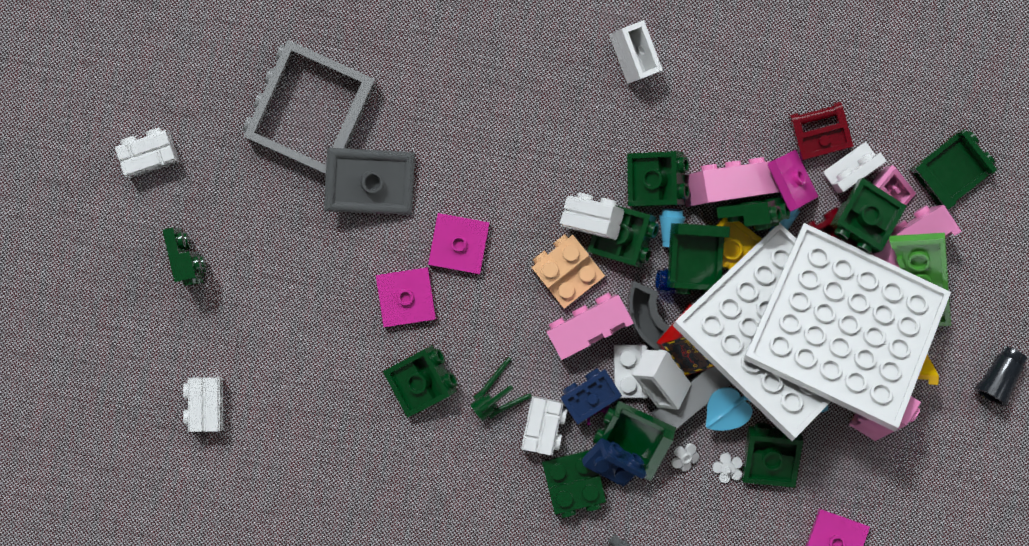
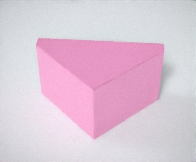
(894, 184)

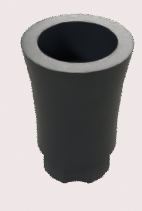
(1002, 376)

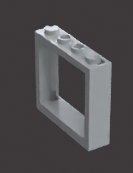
(273, 78)

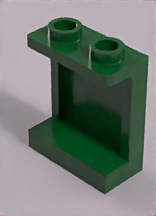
(954, 168)
(695, 256)
(637, 434)

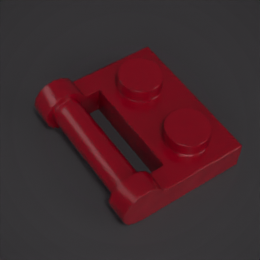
(824, 139)

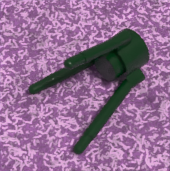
(485, 406)

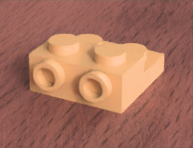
(567, 270)

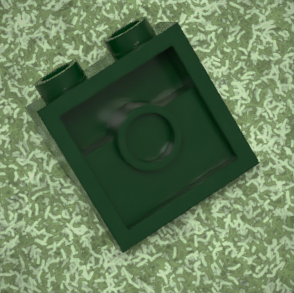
(657, 178)
(756, 213)
(867, 217)
(632, 240)
(185, 265)
(421, 380)
(771, 456)
(573, 484)

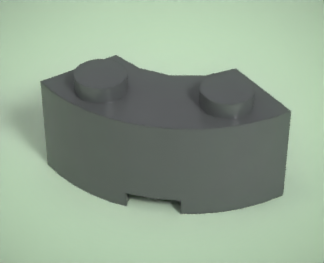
(644, 314)

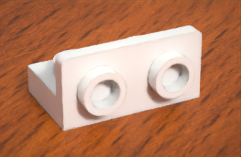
(853, 167)
(625, 362)

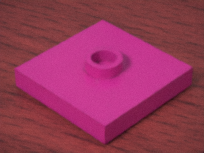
(792, 180)
(458, 243)
(405, 297)
(836, 530)

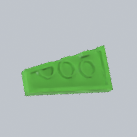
(926, 258)

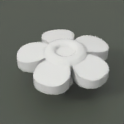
(684, 457)
(728, 467)

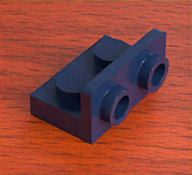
(590, 396)
(614, 462)

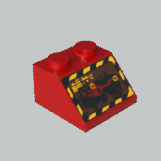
(682, 351)

